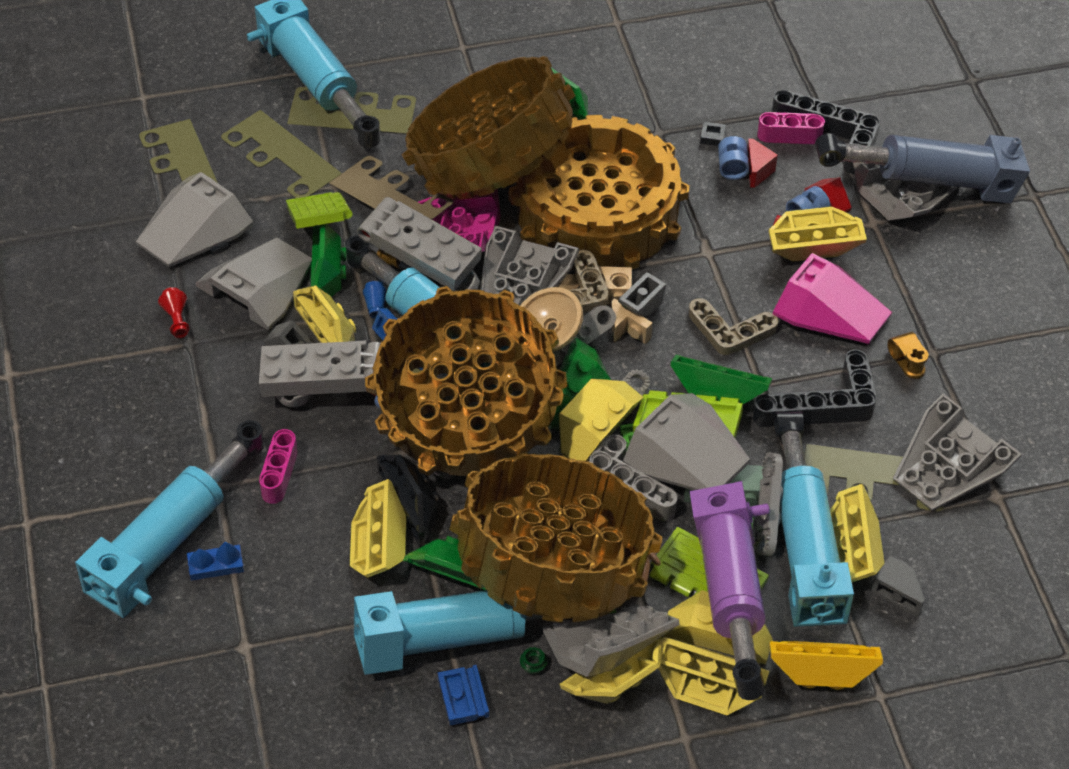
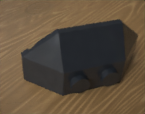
(413, 492)

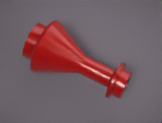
(173, 303)

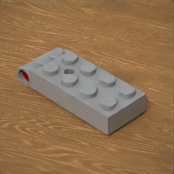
(420, 242)
(316, 368)

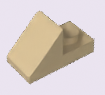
(630, 322)

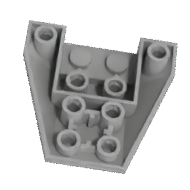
(898, 198)
(193, 220)
(523, 265)
(261, 280)
(686, 445)
(950, 456)
(608, 640)

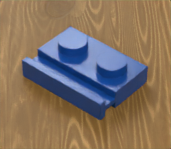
(463, 695)

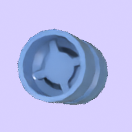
(733, 158)
(809, 199)

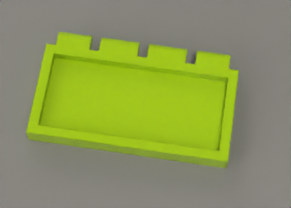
(318, 209)
(727, 408)
(684, 565)

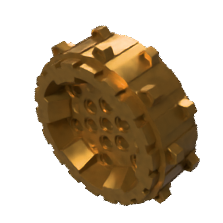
(490, 128)
(604, 192)
(426, 341)
(554, 536)

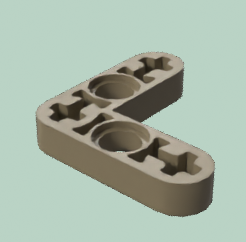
(587, 289)
(730, 334)

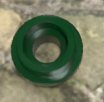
(536, 654)

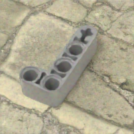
(660, 498)

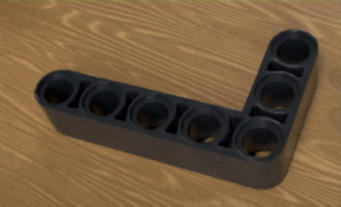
(841, 121)
(827, 406)

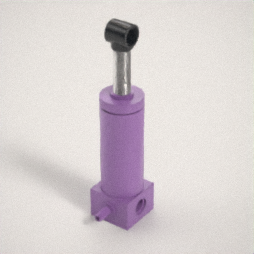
(732, 576)

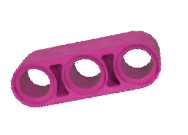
(790, 128)
(278, 466)

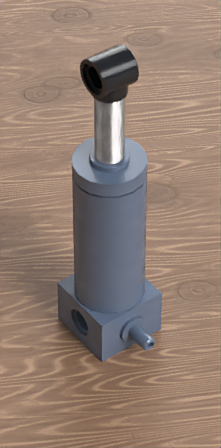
(992, 168)

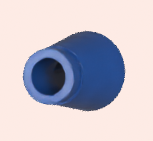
(374, 297)

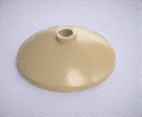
(558, 310)

